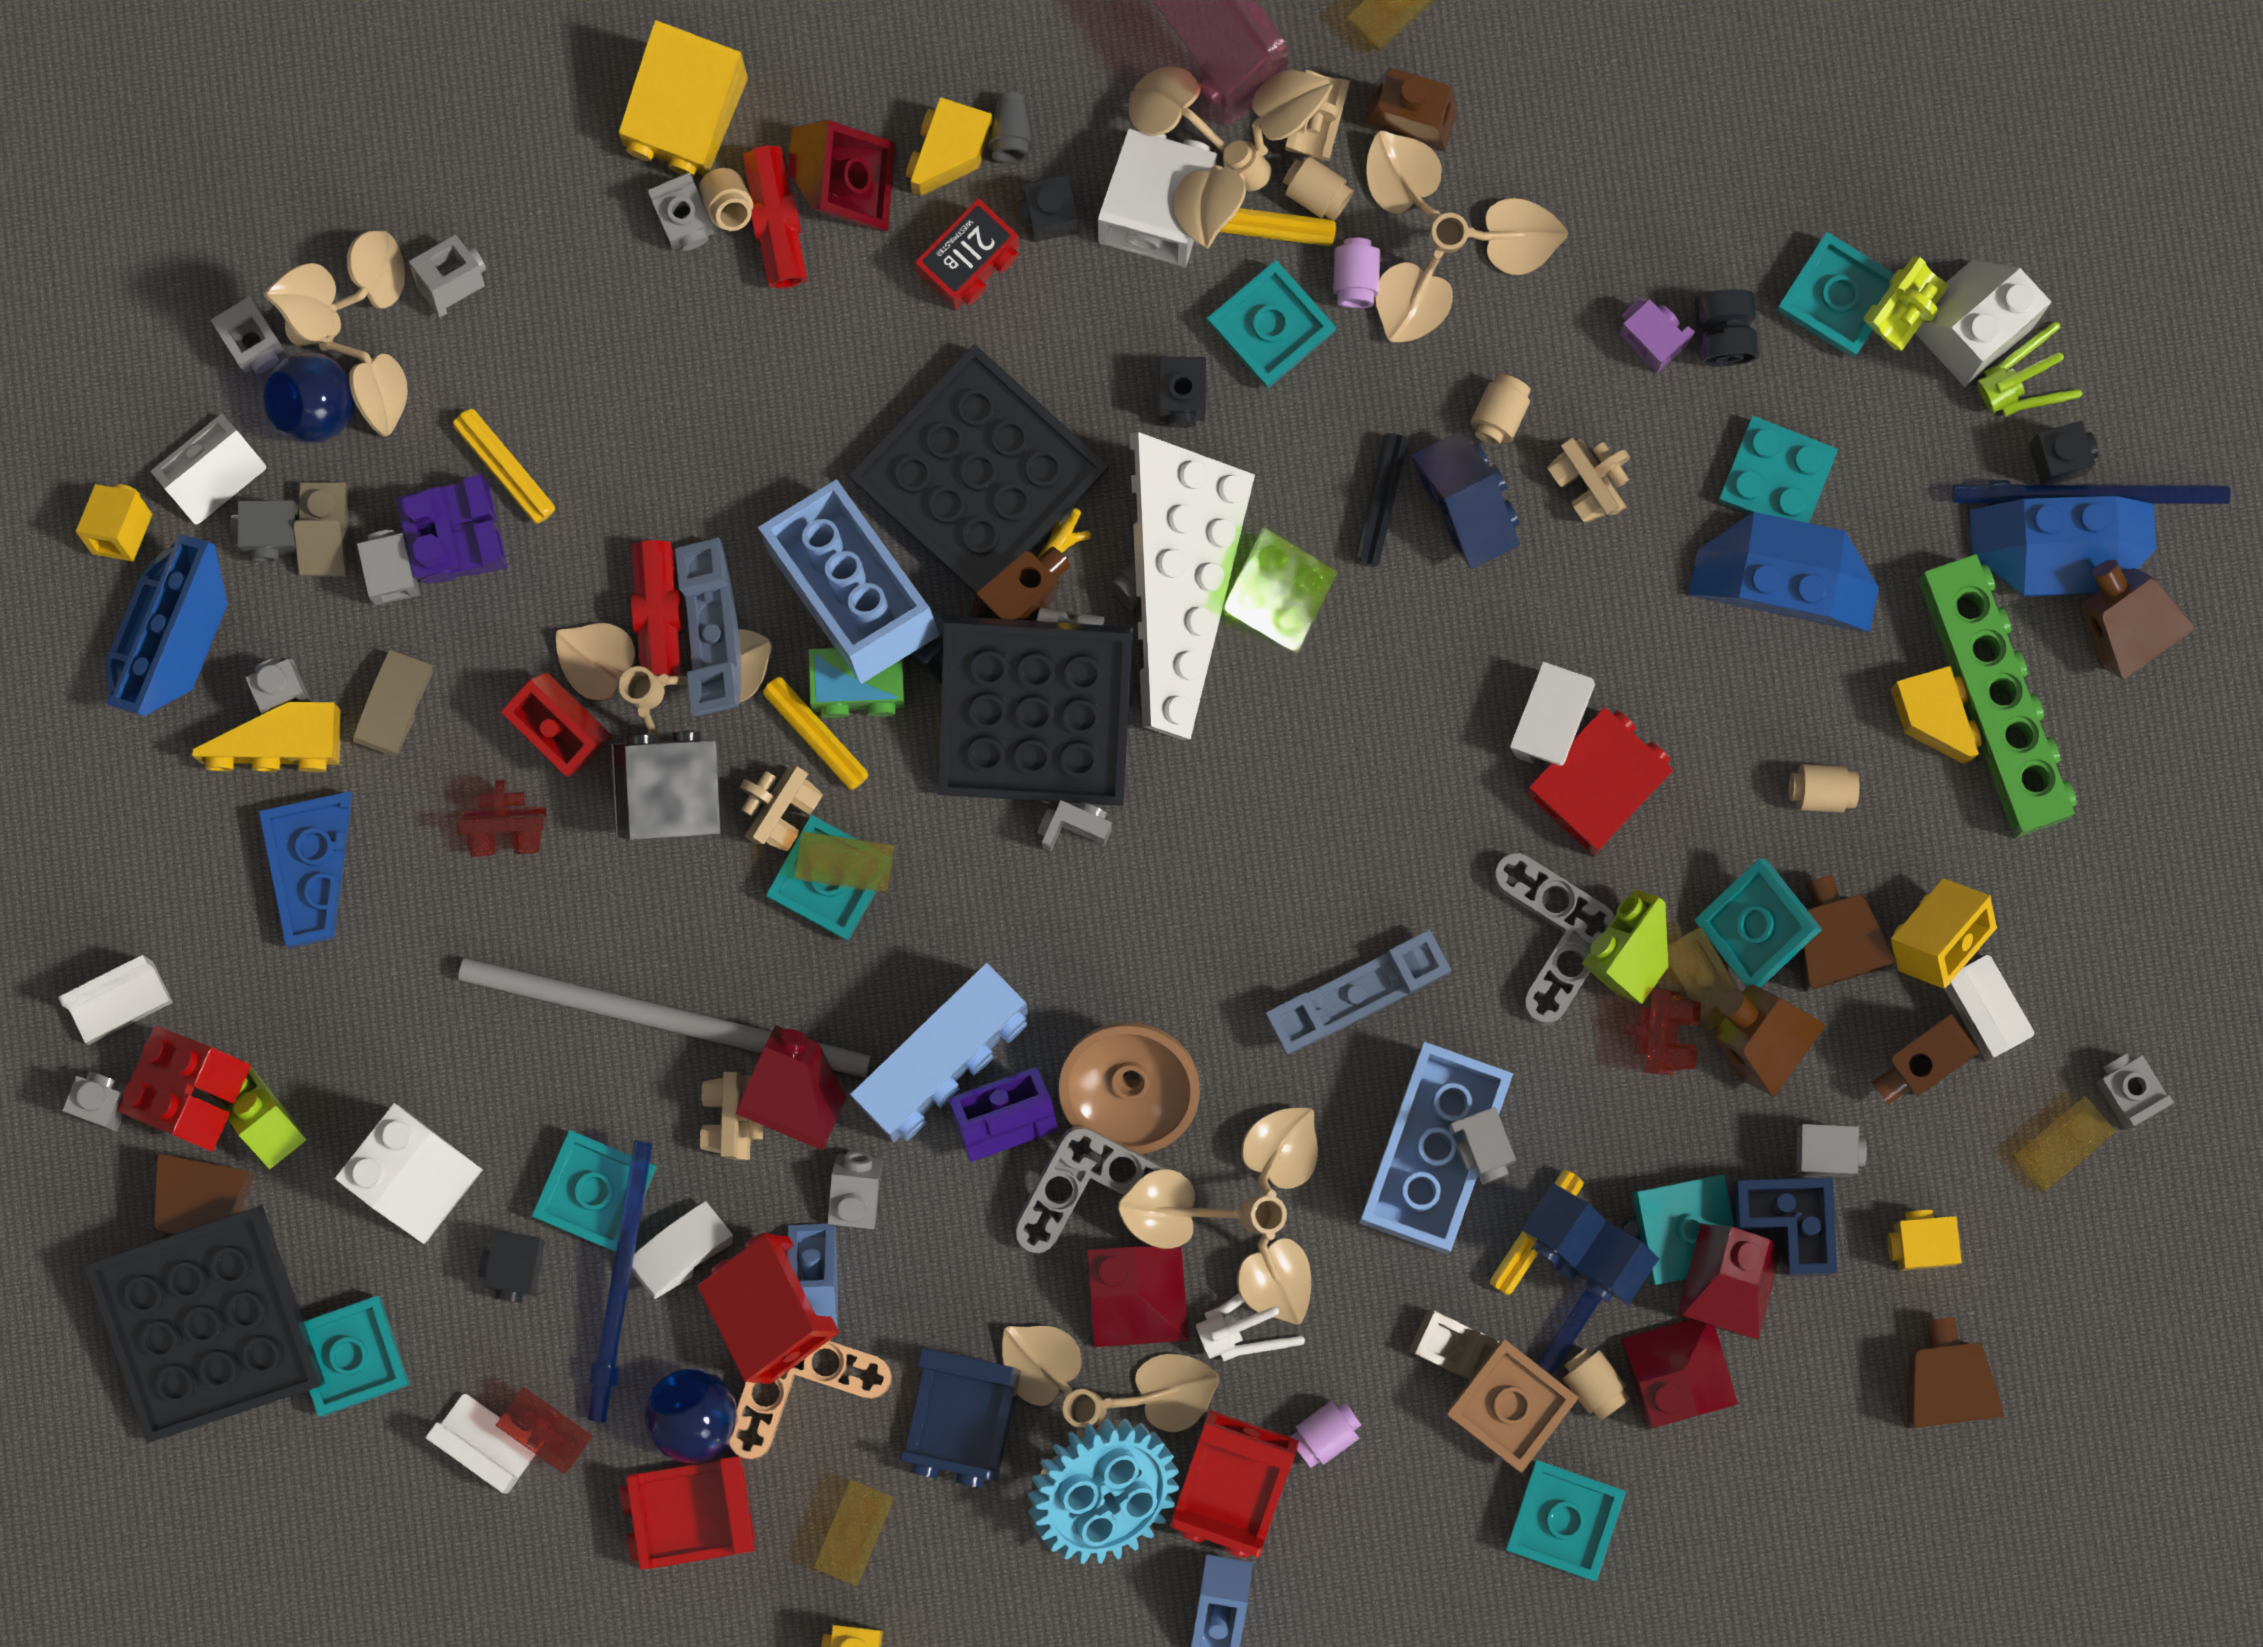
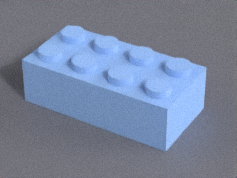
(849, 581)
(941, 1053)
(1421, 1177)

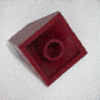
(843, 172)
(793, 1089)
(1730, 1279)
(1137, 1296)
(1678, 1372)

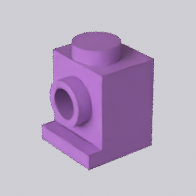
(1654, 333)

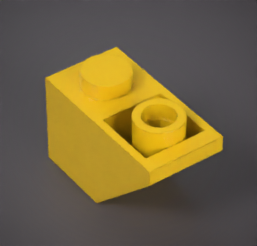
(952, 145)
(1935, 715)

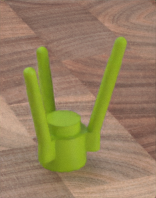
(2002, 388)

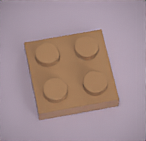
(1511, 1405)

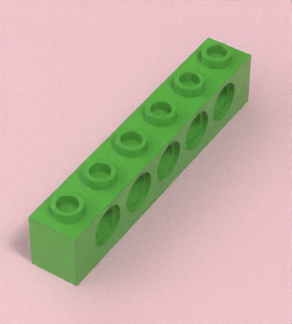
(2023, 809)

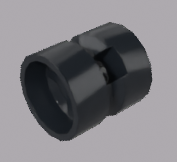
(1727, 328)

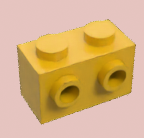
(1943, 933)

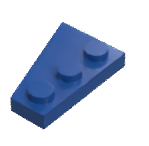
(307, 864)

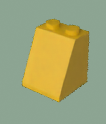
(682, 100)

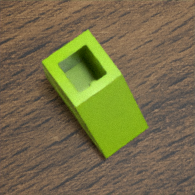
(1632, 948)
(262, 1121)

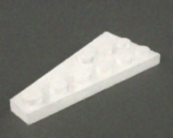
(1183, 564)

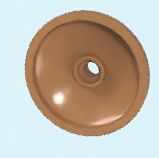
(1138, 1112)

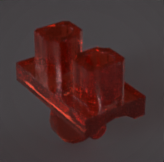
(482, 825)
(1658, 1032)
(544, 1430)

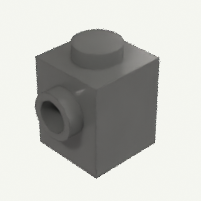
(265, 529)

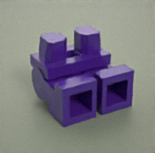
(429, 538)

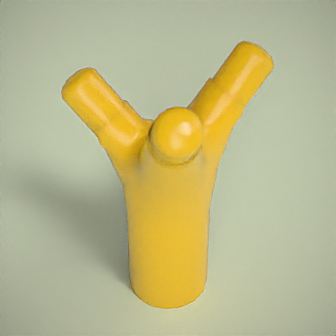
(1062, 535)

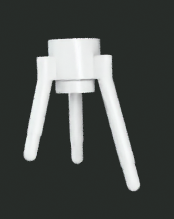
(1222, 1333)

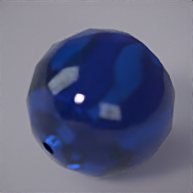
(308, 398)
(690, 1415)

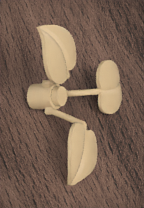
(1210, 200)
(1412, 299)
(306, 303)
(602, 659)
(1284, 1153)
(1171, 1385)

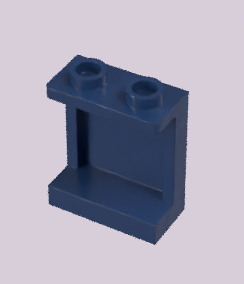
(961, 1417)

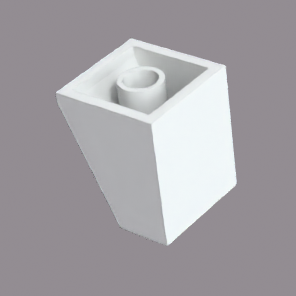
(1140, 196)
(1982, 317)
(408, 1173)

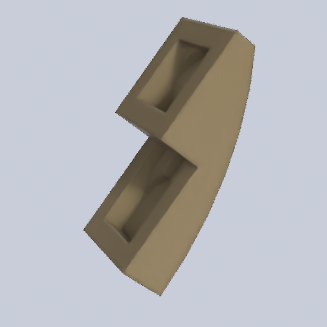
(393, 703)
(1451, 1345)

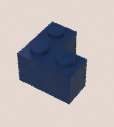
(1469, 498)
(1803, 1214)
(1588, 1246)

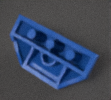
(2058, 542)
(1788, 572)
(166, 628)

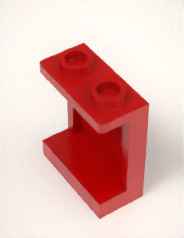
(1601, 780)
(764, 1310)
(1233, 1485)
(688, 1514)

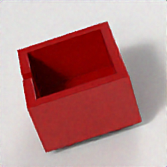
(165, 1081)

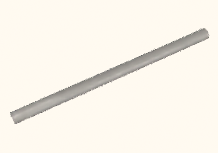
(642, 1012)

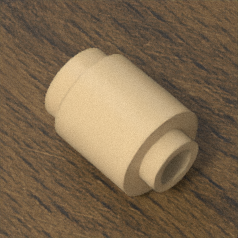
(1317, 188)
(726, 199)
(1501, 410)
(1824, 788)
(1595, 1383)

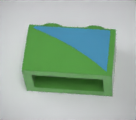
(837, 690)

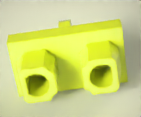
(1906, 303)

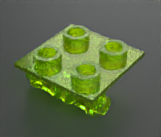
(1279, 590)

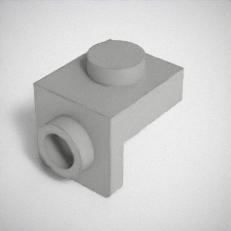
(1085, 821)
(855, 1190)

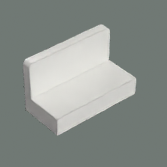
(209, 469)
(1552, 715)
(116, 999)
(1988, 1008)
(481, 1446)

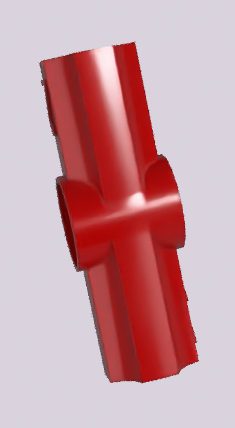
(775, 217)
(656, 607)

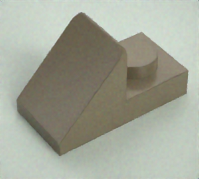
(322, 530)

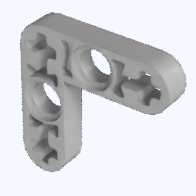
(1573, 940)
(1078, 1173)

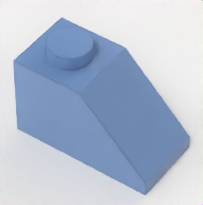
(816, 1265)
(1222, 1602)

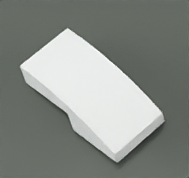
(679, 1248)

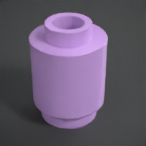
(1356, 273)
(1326, 1433)

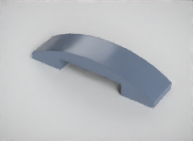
(712, 627)
(1358, 993)

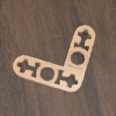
(784, 1384)

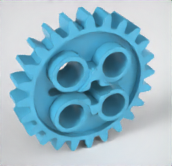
(1103, 1491)

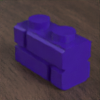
(1003, 1114)

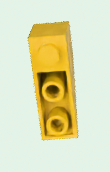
(288, 734)

